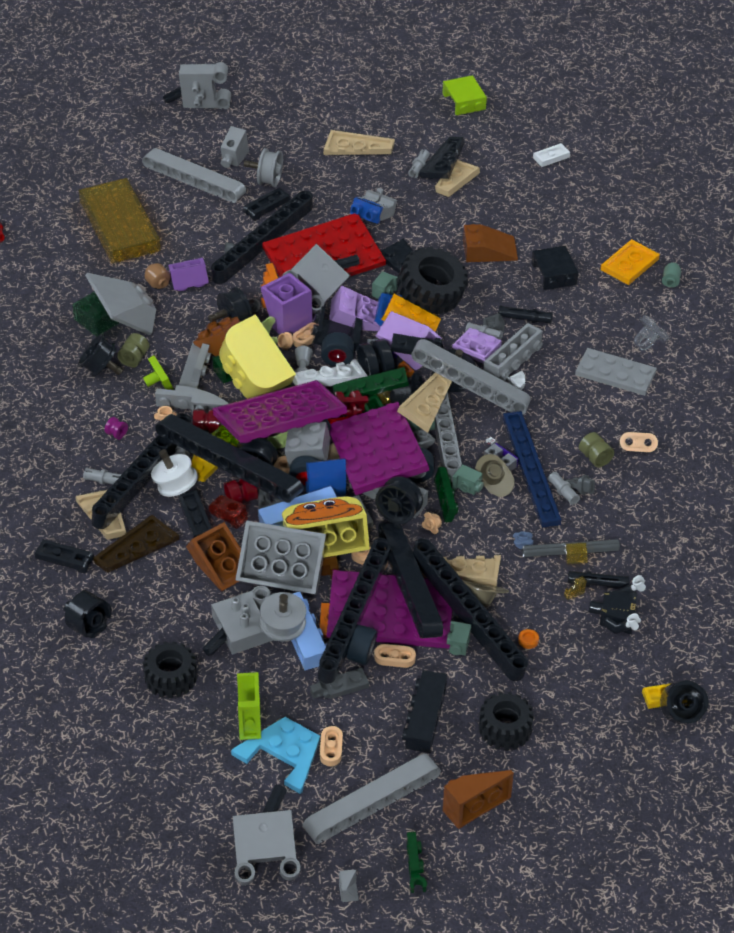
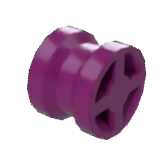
(116, 428)

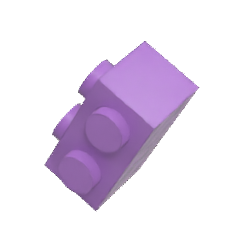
(188, 274)

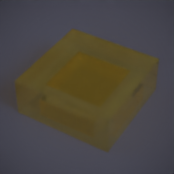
(576, 553)

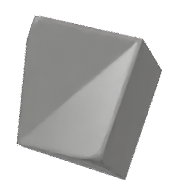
(348, 886)

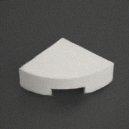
(517, 380)

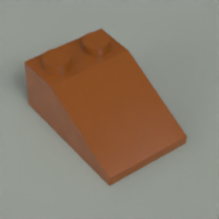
(488, 244)
(217, 555)
(475, 795)

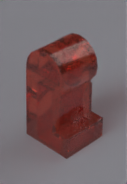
(229, 510)

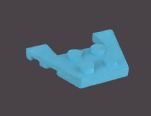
(288, 743)

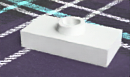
(551, 155)

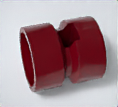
(205, 421)
(240, 491)

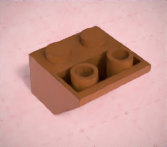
(215, 334)

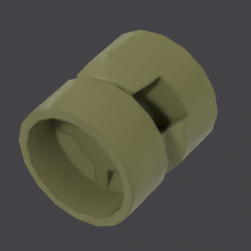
(133, 350)
(596, 449)

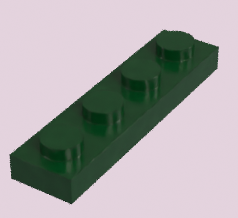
(374, 383)

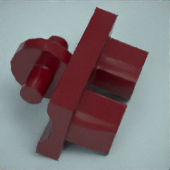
(355, 402)

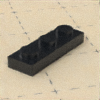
(194, 513)

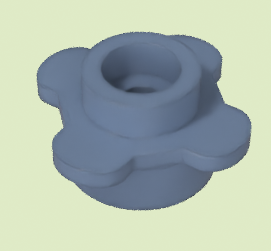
(522, 538)

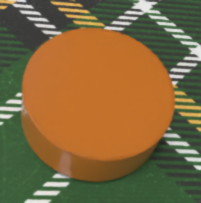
(528, 638)

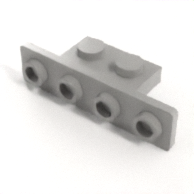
(195, 365)

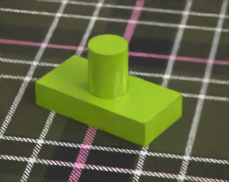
(157, 375)

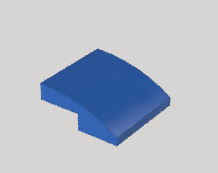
(326, 474)

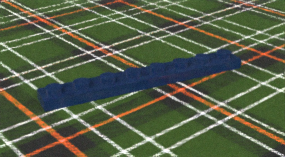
(531, 469)

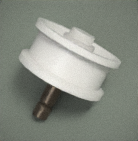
(174, 474)

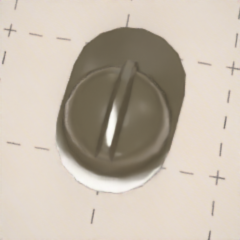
(495, 468)
(484, 592)

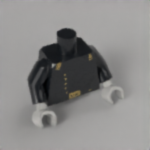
(619, 608)

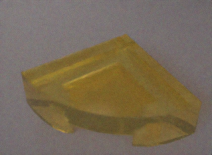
(577, 589)

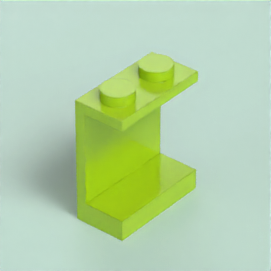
(465, 94)
(249, 706)

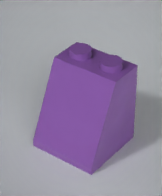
(288, 303)

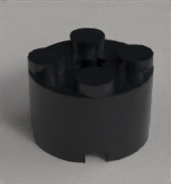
(87, 614)
(672, 699)

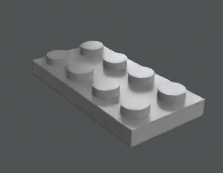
(616, 371)

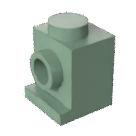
(385, 284)
(467, 480)
(459, 638)

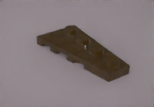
(137, 543)

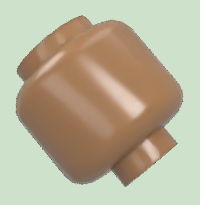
(157, 276)

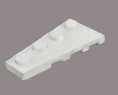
(331, 376)

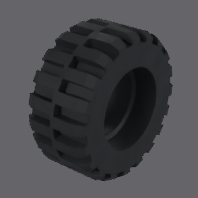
(437, 265)

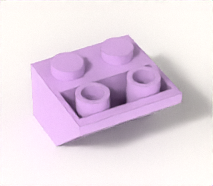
(477, 344)

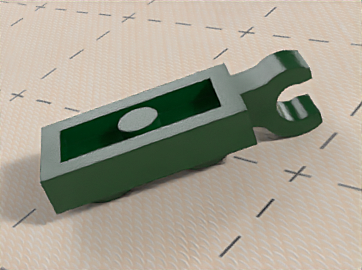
(415, 865)

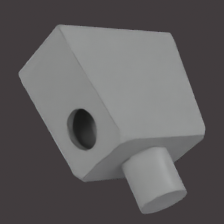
(234, 147)

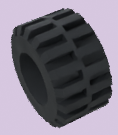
(170, 682)
(506, 734)

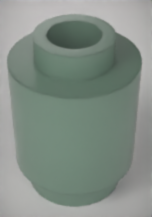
(671, 275)

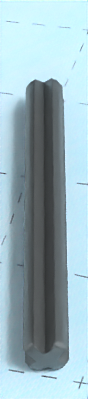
(559, 548)

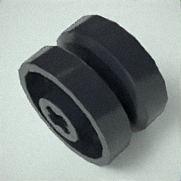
(375, 357)

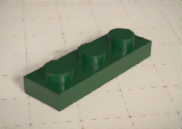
(445, 494)

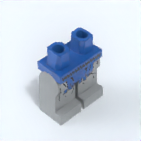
(374, 206)

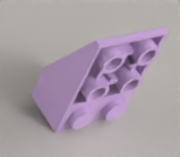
(349, 304)
(401, 325)

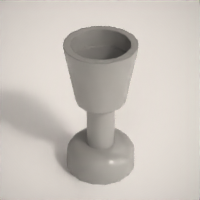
(303, 356)

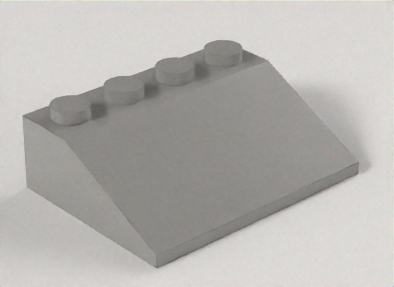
(281, 557)

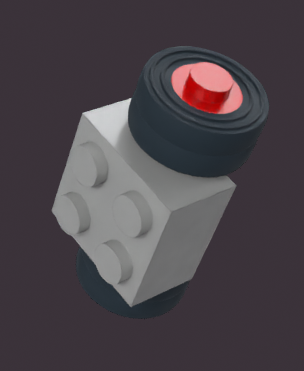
(307, 445)

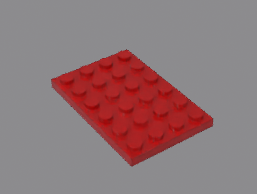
(337, 238)

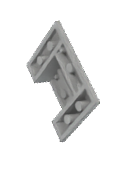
(125, 302)

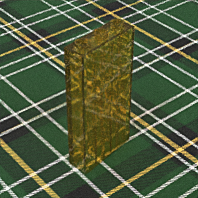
(119, 220)

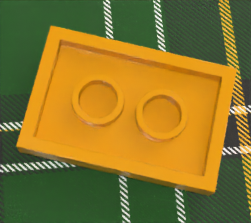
(630, 262)
(409, 310)

